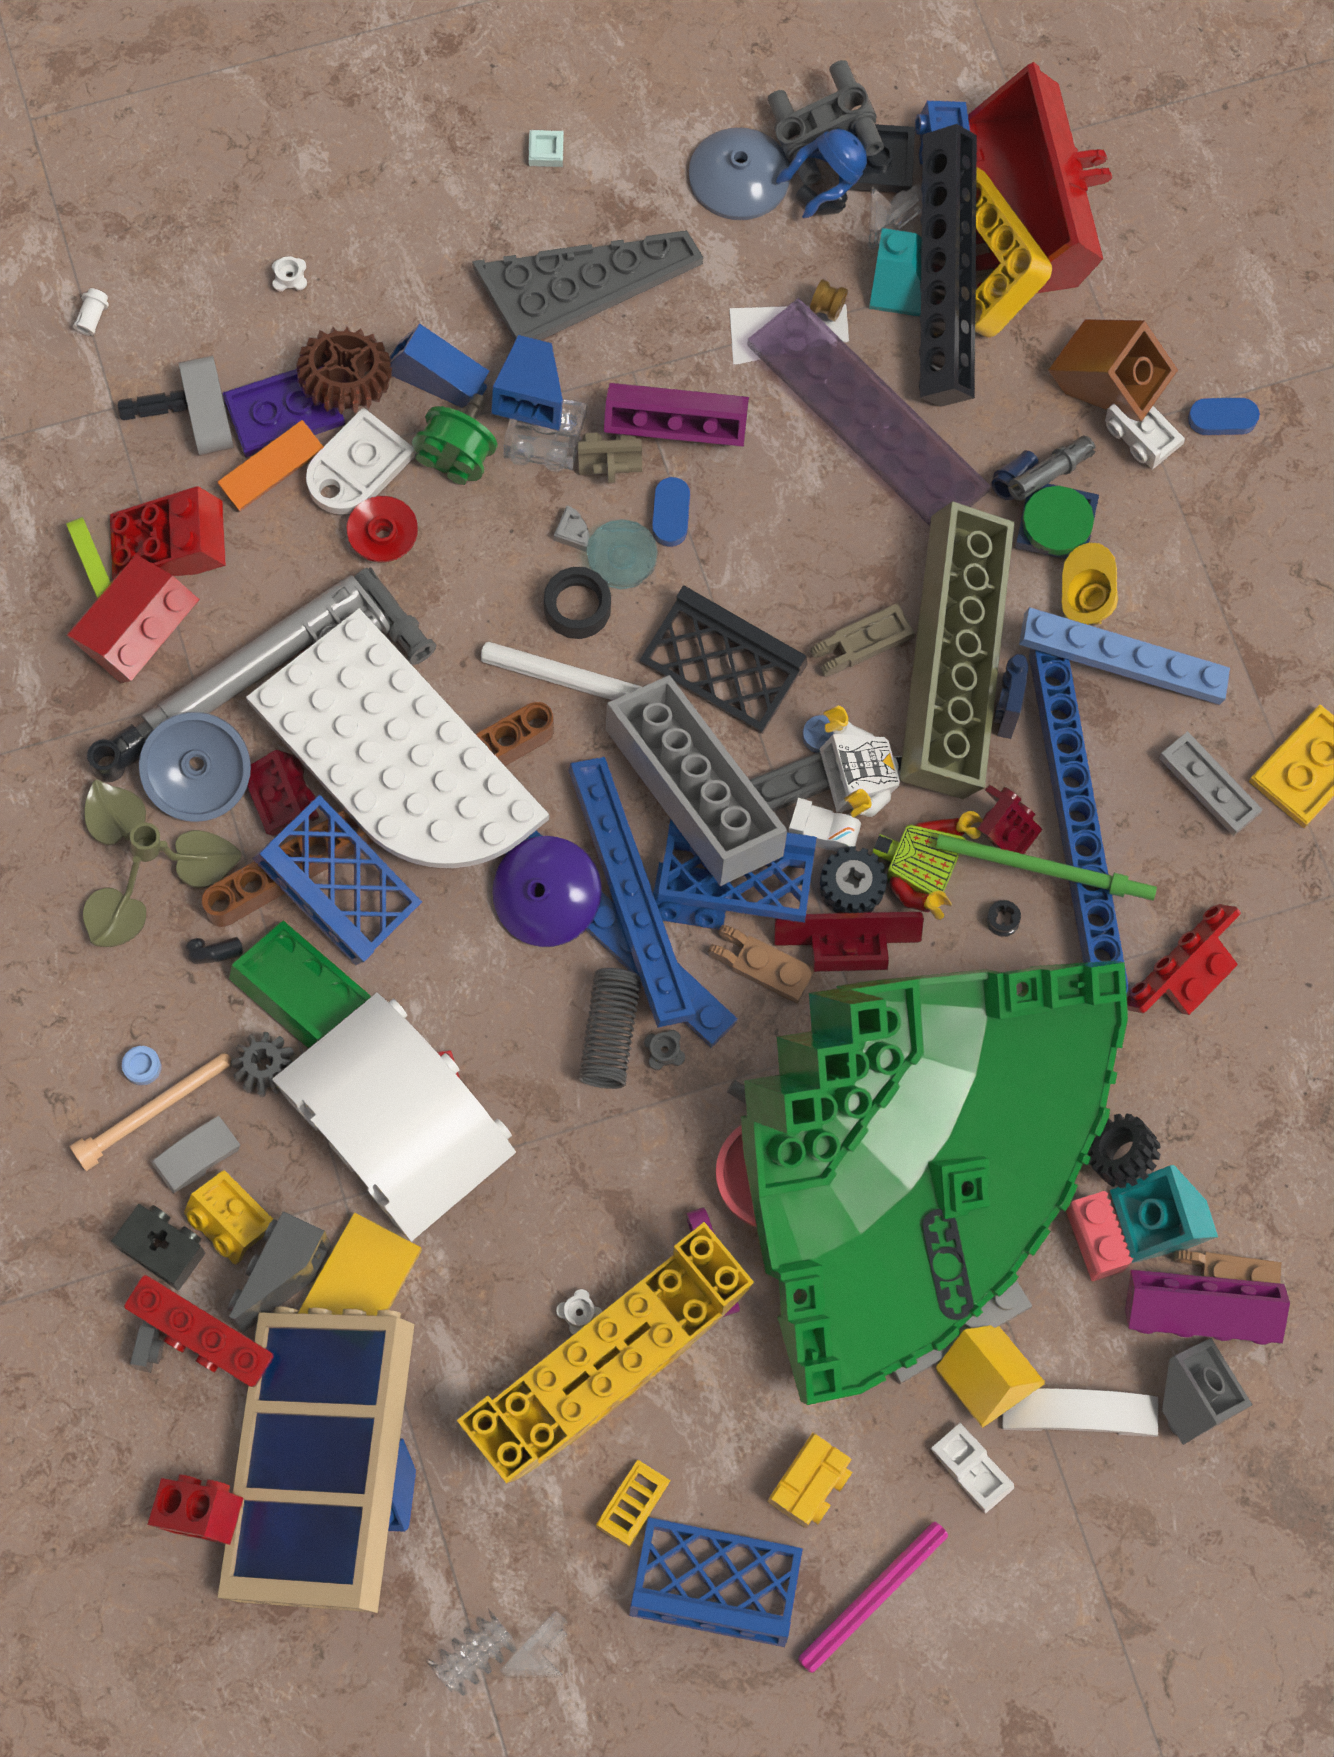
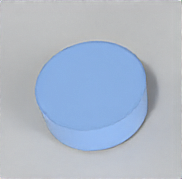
(141, 1065)

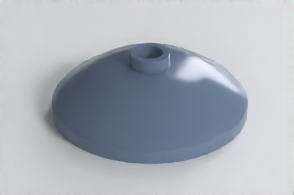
(737, 188)
(189, 791)

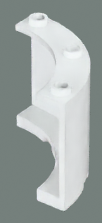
(396, 1114)

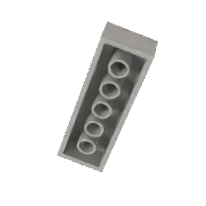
(695, 780)

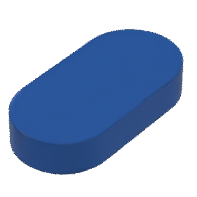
(1223, 416)
(671, 511)

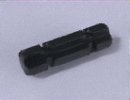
(152, 405)

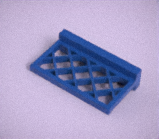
(797, 853)
(315, 903)
(709, 1615)

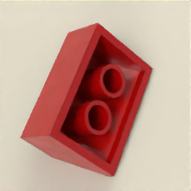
(132, 618)

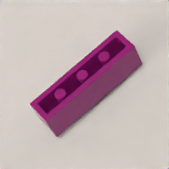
(676, 414)
(1207, 1307)

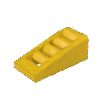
(614, 1530)

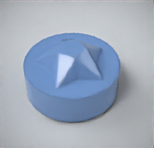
(814, 733)

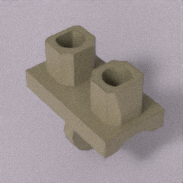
(609, 456)

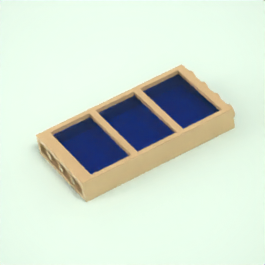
(319, 1460)

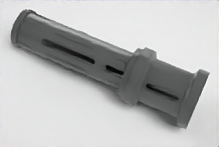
(403, 626)

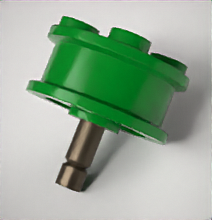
(455, 441)

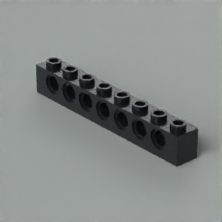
(948, 266)

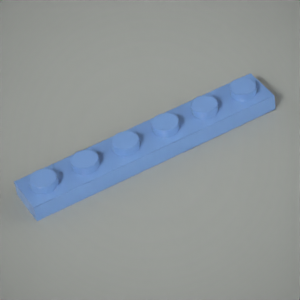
(1124, 656)

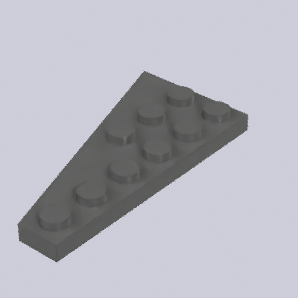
(573, 283)

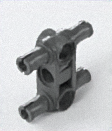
(824, 115)

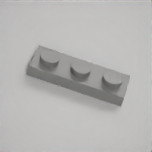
(1210, 783)

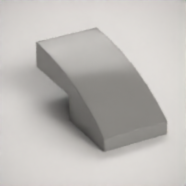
(195, 1153)

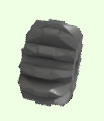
(252, 1055)

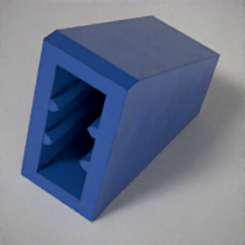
(437, 367)
(529, 385)

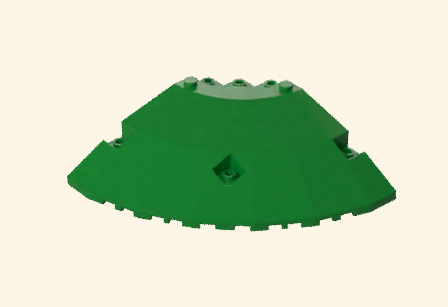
(873, 1136)

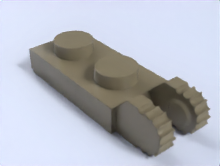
(864, 639)

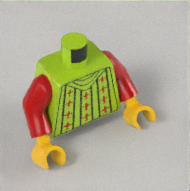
(920, 869)

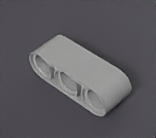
(206, 405)

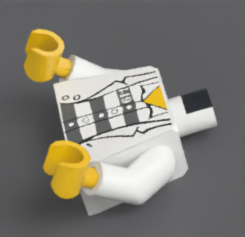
(858, 766)

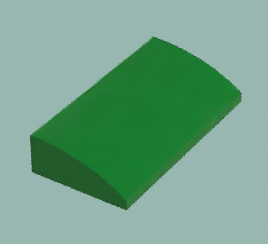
(297, 984)

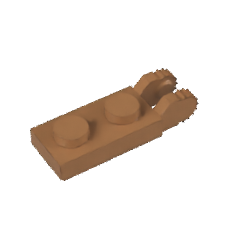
(764, 964)
(1231, 1266)

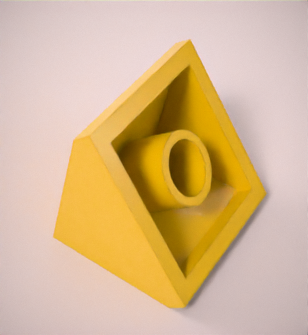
(988, 1373)

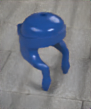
(844, 155)

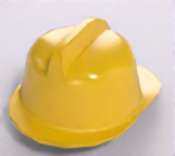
(1089, 584)

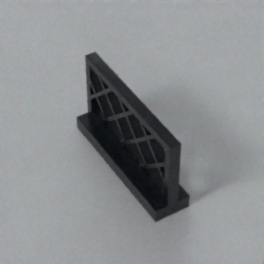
(739, 632)

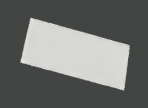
(749, 320)

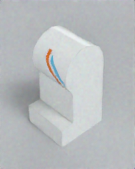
(831, 829)

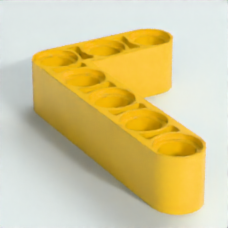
(1022, 267)

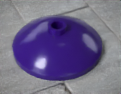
(569, 896)

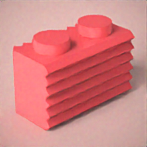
(1098, 1236)

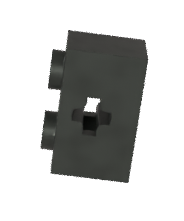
(137, 1241)

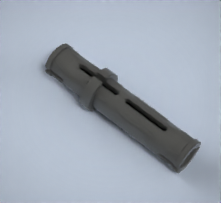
(1062, 461)

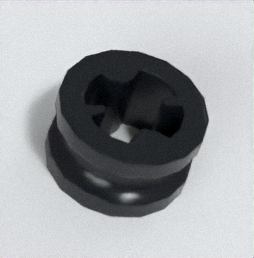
(1002, 930)

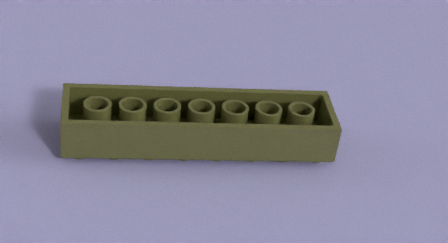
(957, 651)

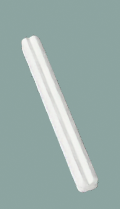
(555, 672)

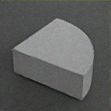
(572, 530)

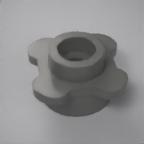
(664, 1039)

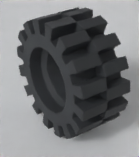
(1135, 1161)

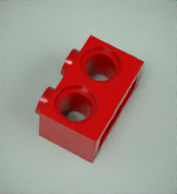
(196, 1510)

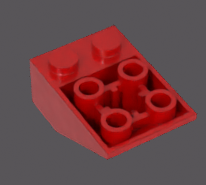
(173, 532)

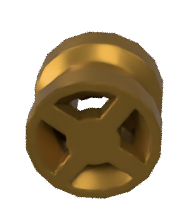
(828, 300)

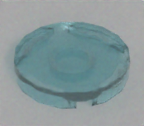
(622, 553)

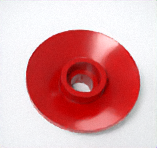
(378, 515)

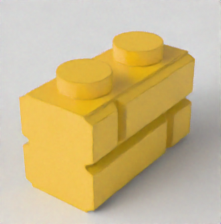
(810, 1480)

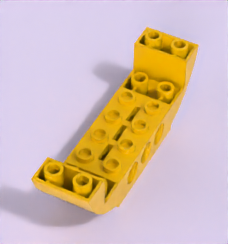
(608, 1357)

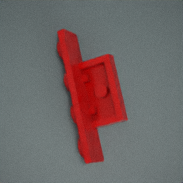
(1191, 968)
(199, 1331)

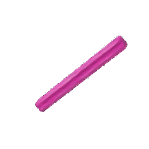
(873, 1597)

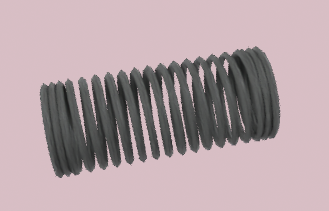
(601, 1075)

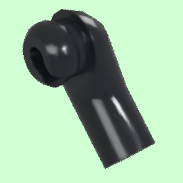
(212, 953)

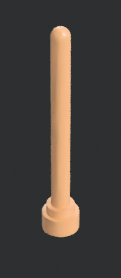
(91, 1149)

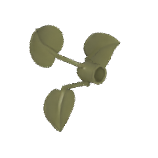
(118, 813)

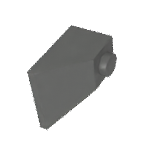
(1201, 1391)

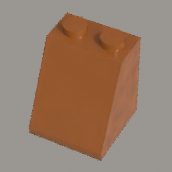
(1114, 365)

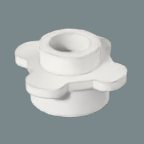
(289, 265)
(578, 1301)

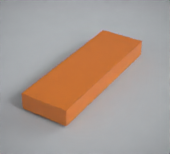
(270, 465)

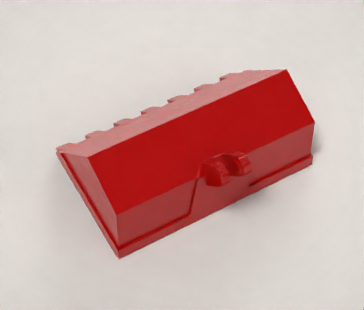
(1040, 174)

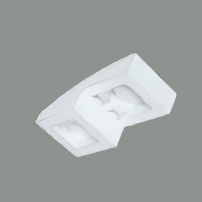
(972, 1468)

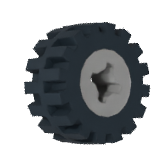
(853, 895)

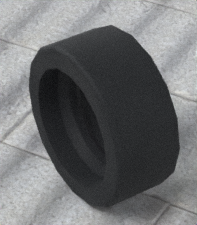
(577, 577)

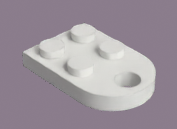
(358, 462)

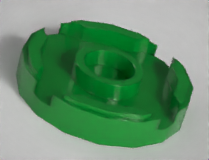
(1058, 520)

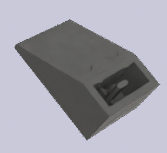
(282, 1270)

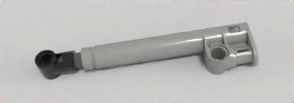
(240, 670)

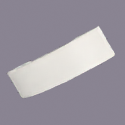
(1085, 1411)

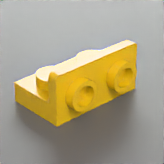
(227, 1216)

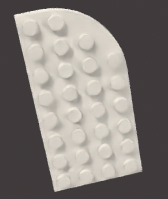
(395, 751)

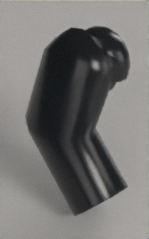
(806, 194)

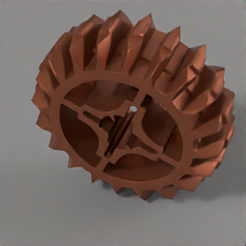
(346, 359)

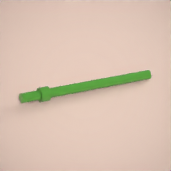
(1116, 884)

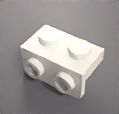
(1148, 440)

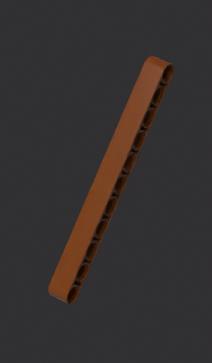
(243, 903)

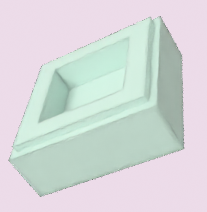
(546, 148)

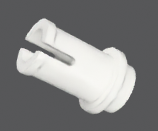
(90, 312)

